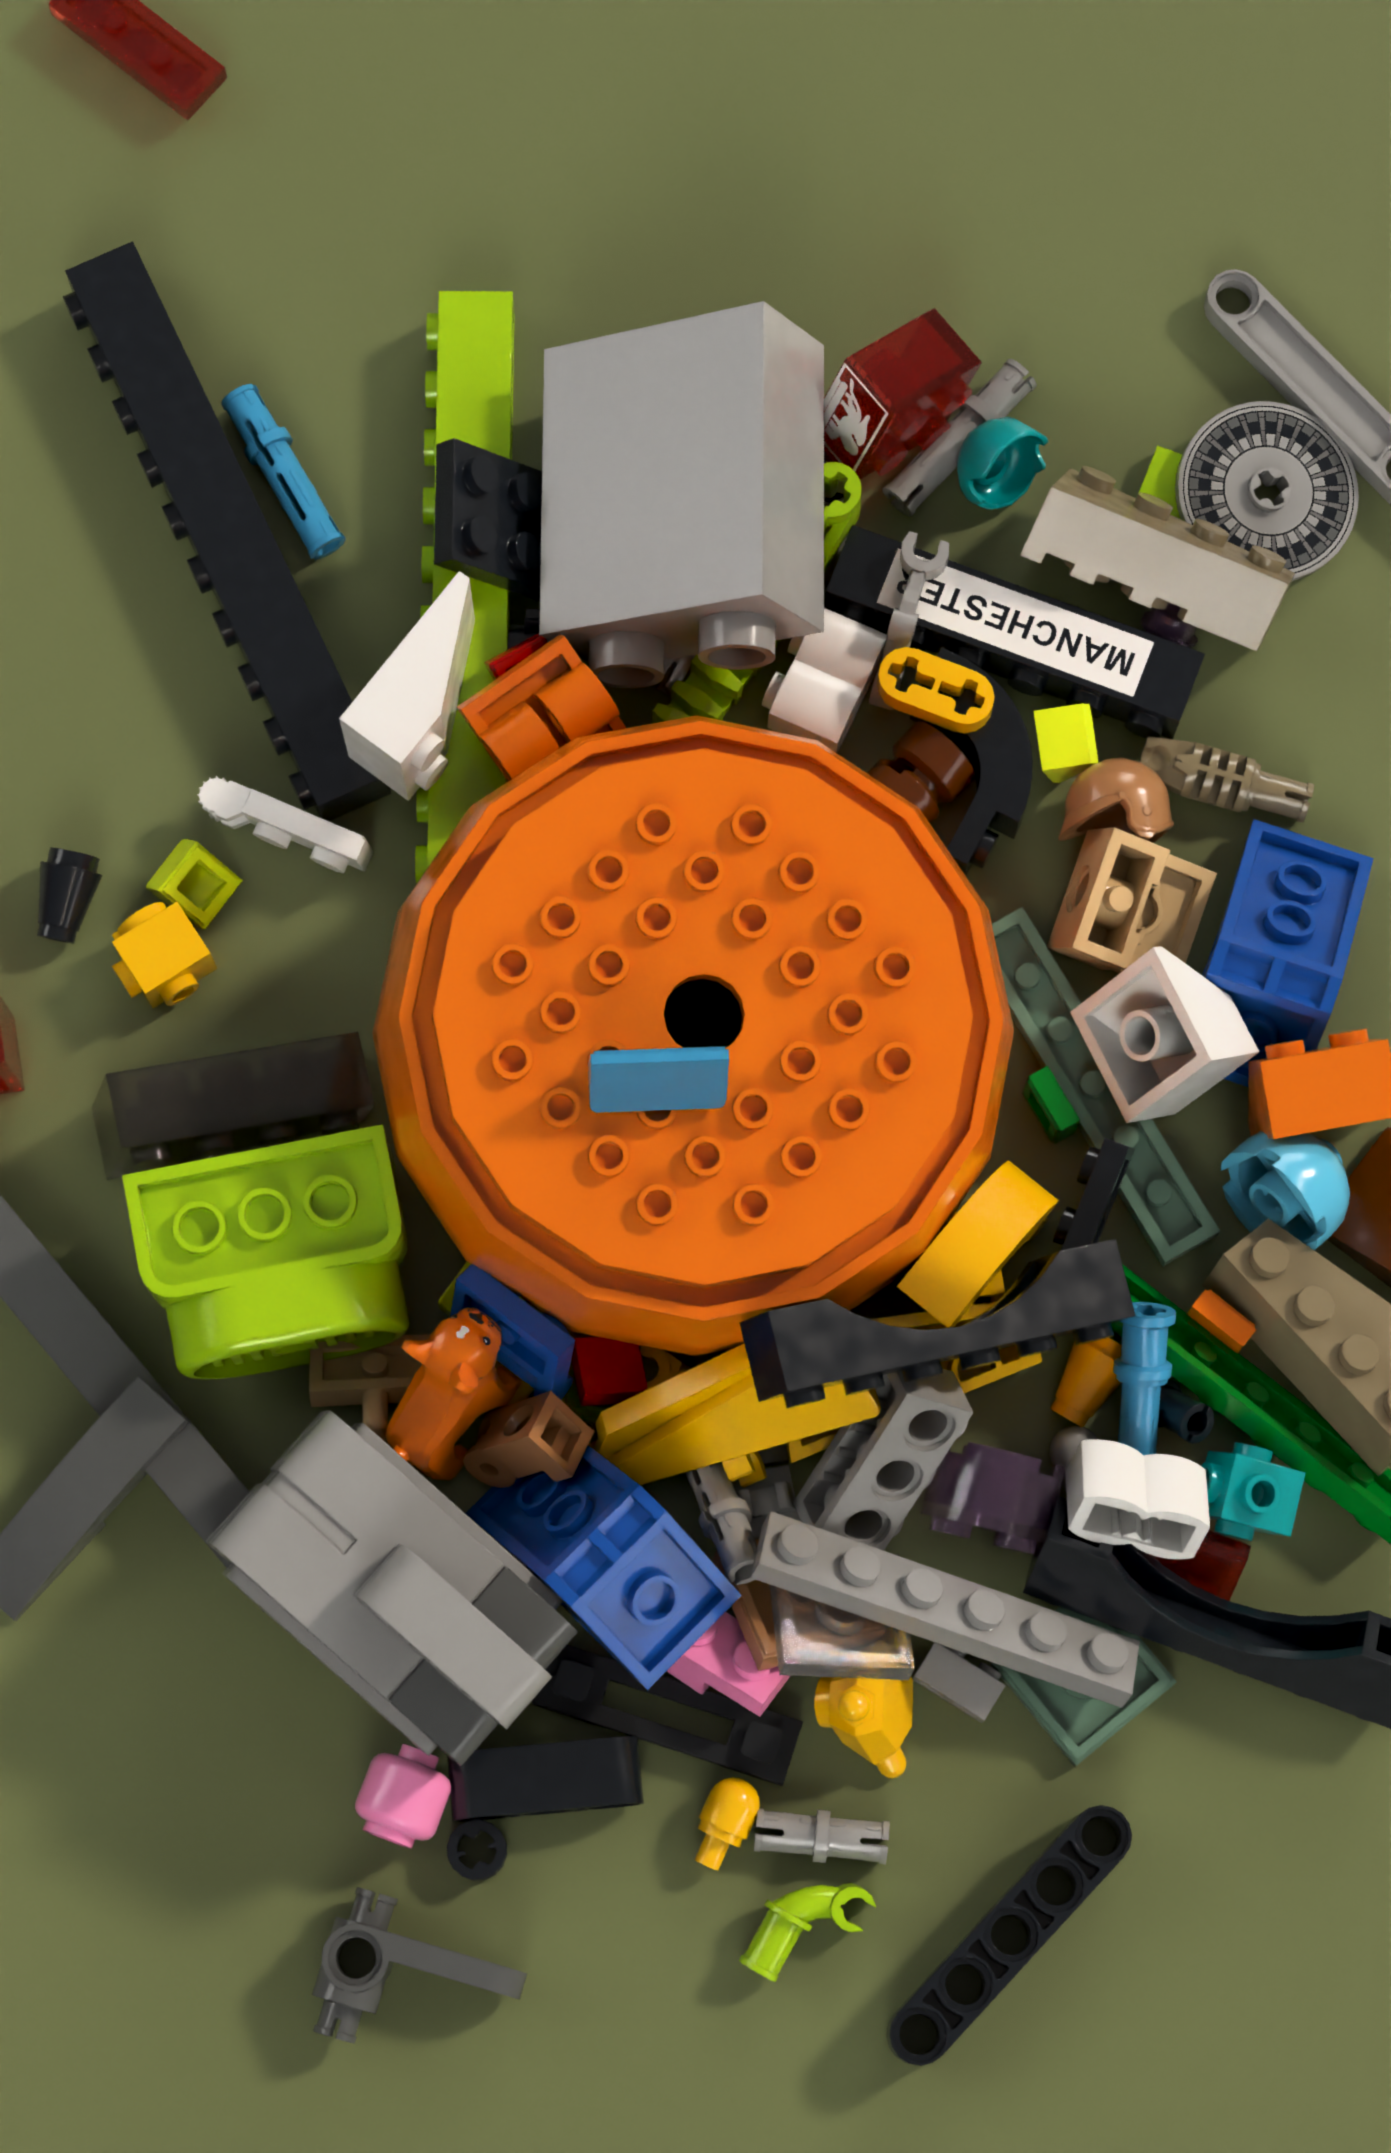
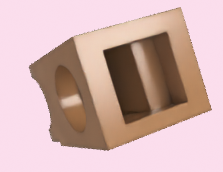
(527, 1440)

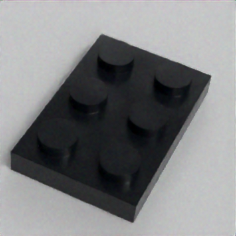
(488, 517)

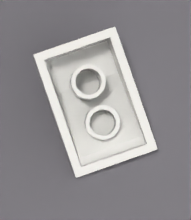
(408, 709)

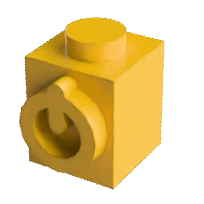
(161, 955)

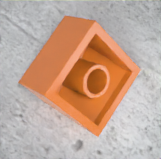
(1321, 1087)

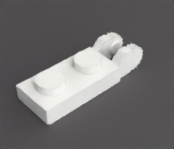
(281, 823)

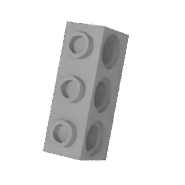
(885, 1462)

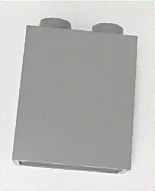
(683, 493)

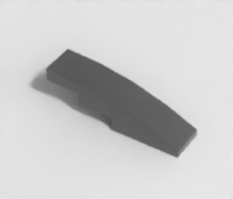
(82, 1493)

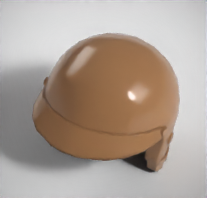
(1119, 796)

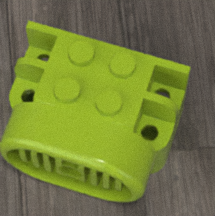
(274, 1252)

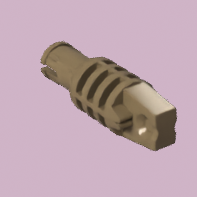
(1224, 778)

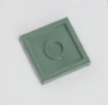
(1079, 1721)

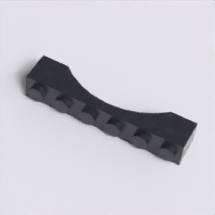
(824, 1345)
(1320, 1658)

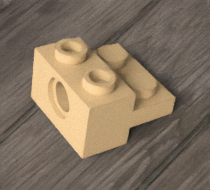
(1127, 901)

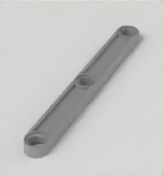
(1305, 374)

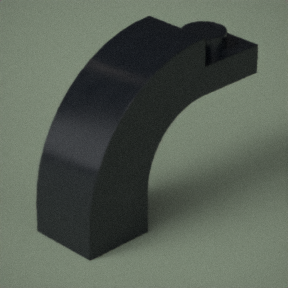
(1002, 768)

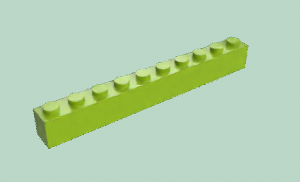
(474, 406)

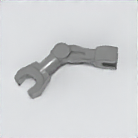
(905, 618)

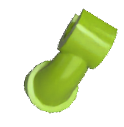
(790, 1916)

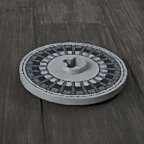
(1283, 450)

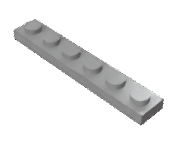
(946, 1609)

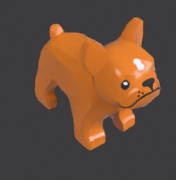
(449, 1392)

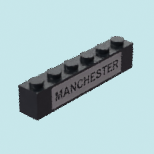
(1021, 636)

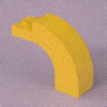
(978, 1243)

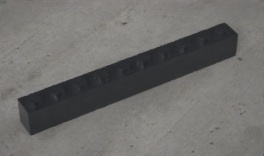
(224, 526)

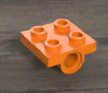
(539, 708)

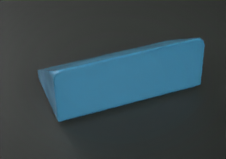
(658, 1079)

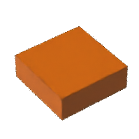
(1222, 1320)

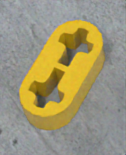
(940, 676)

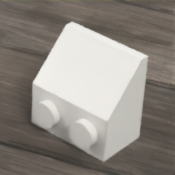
(1162, 1035)

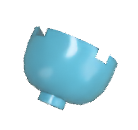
(1291, 1182)

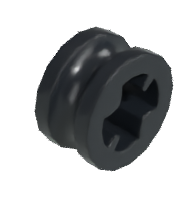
(472, 1830)

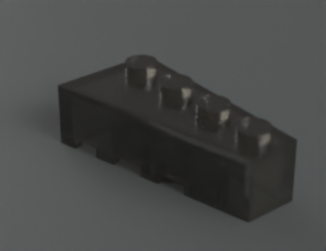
(230, 1103)

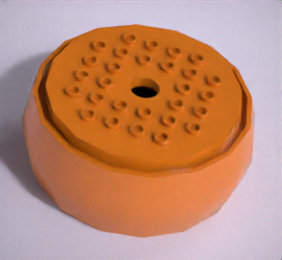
(566, 926)

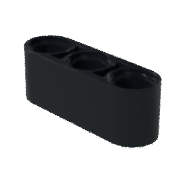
(546, 1779)

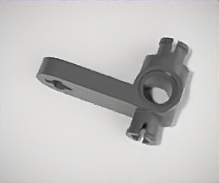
(349, 1997)

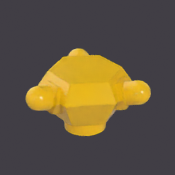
(868, 1717)

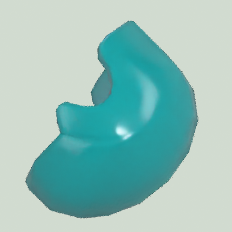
(999, 462)

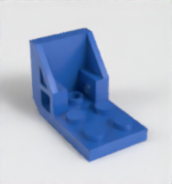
(1287, 935)
(611, 1561)

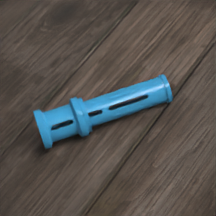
(1142, 1373)

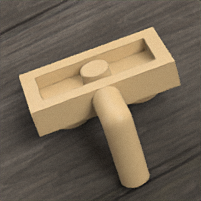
(363, 1379)

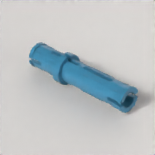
(271, 451)

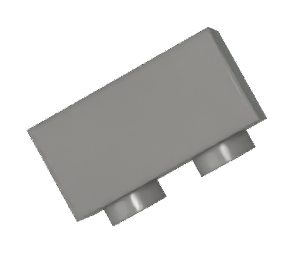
(959, 1681)

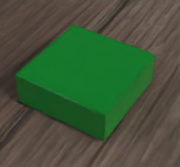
(1050, 1105)

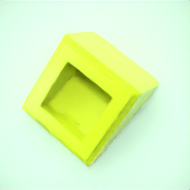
(194, 881)

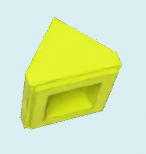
(1065, 740)

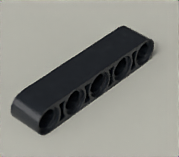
(1036, 1915)

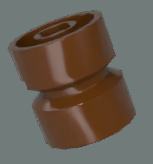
(925, 769)

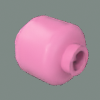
(403, 1796)

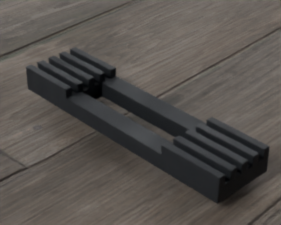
(755, 1744)

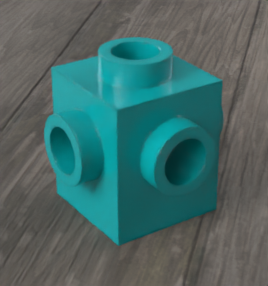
(1251, 1492)

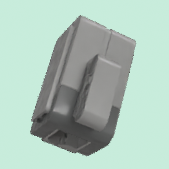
(393, 1588)

